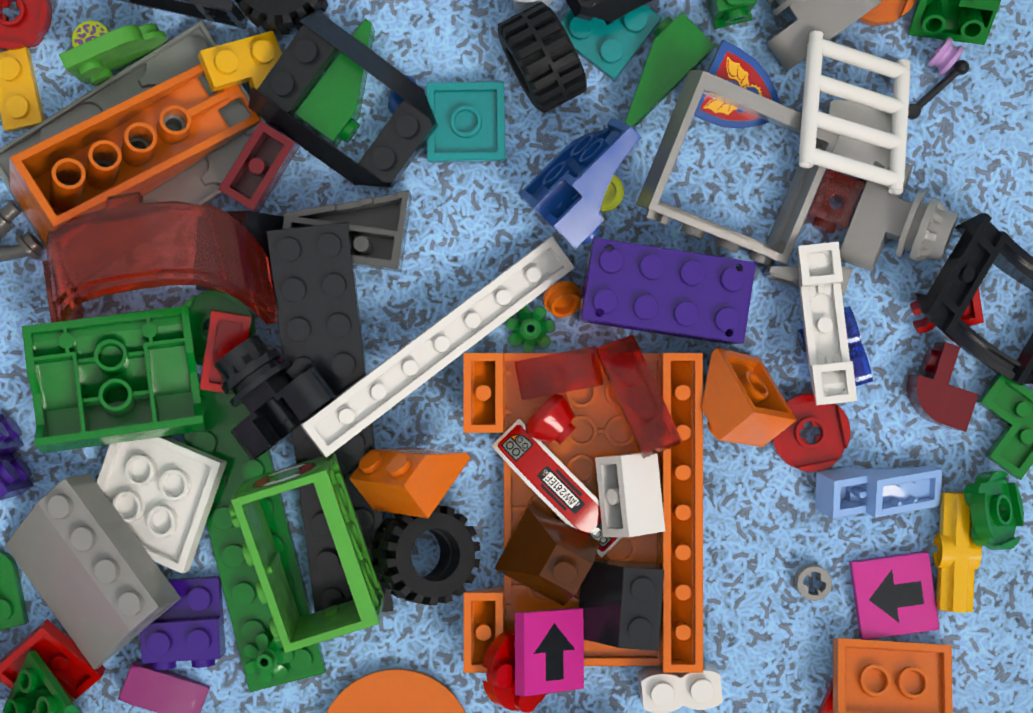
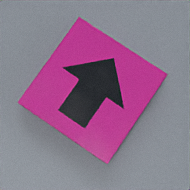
(894, 595)
(549, 651)

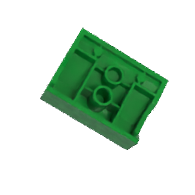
(113, 379)

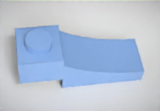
(877, 491)

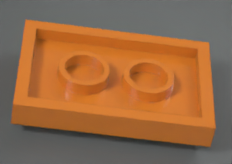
(891, 677)

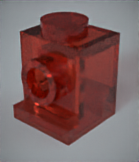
(837, 185)

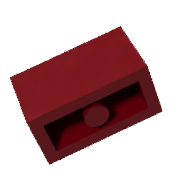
(259, 167)

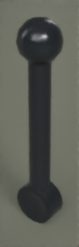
(960, 68)

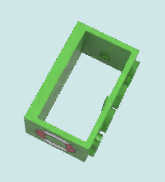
(273, 586)

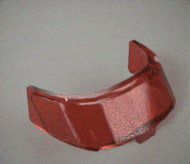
(154, 246)

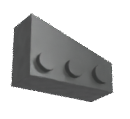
(375, 225)

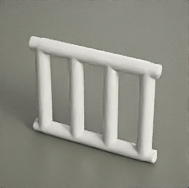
(813, 118)

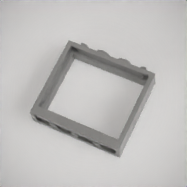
(798, 197)

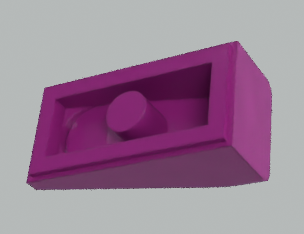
(162, 690)

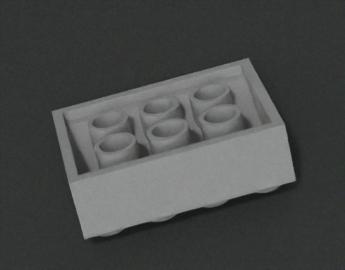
(90, 568)

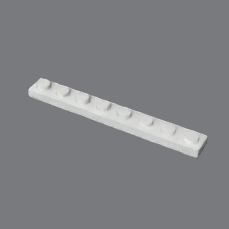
(436, 347)

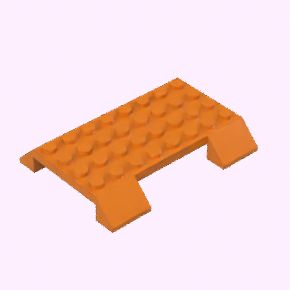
(495, 402)

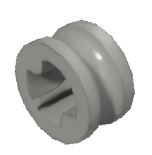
(822, 575)

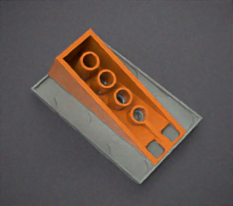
(130, 136)

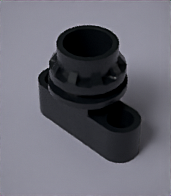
(267, 393)

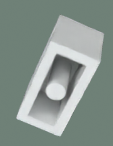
(630, 495)

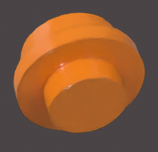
(562, 298)

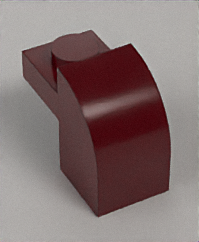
(934, 397)

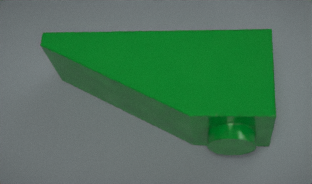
(673, 53)
(338, 96)

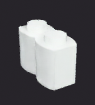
(670, 691)

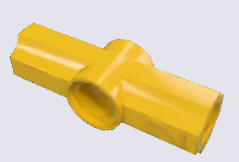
(956, 555)

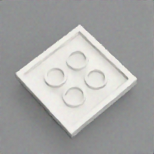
(162, 494)

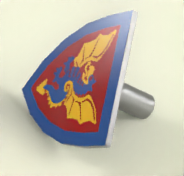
(740, 69)

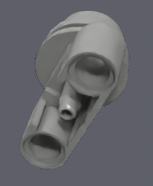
(818, 15)
(916, 226)

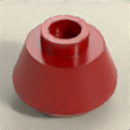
(552, 420)

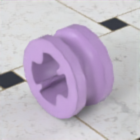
(945, 56)

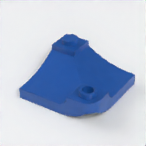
(576, 180)

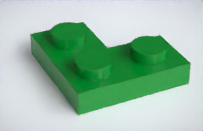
(1014, 407)

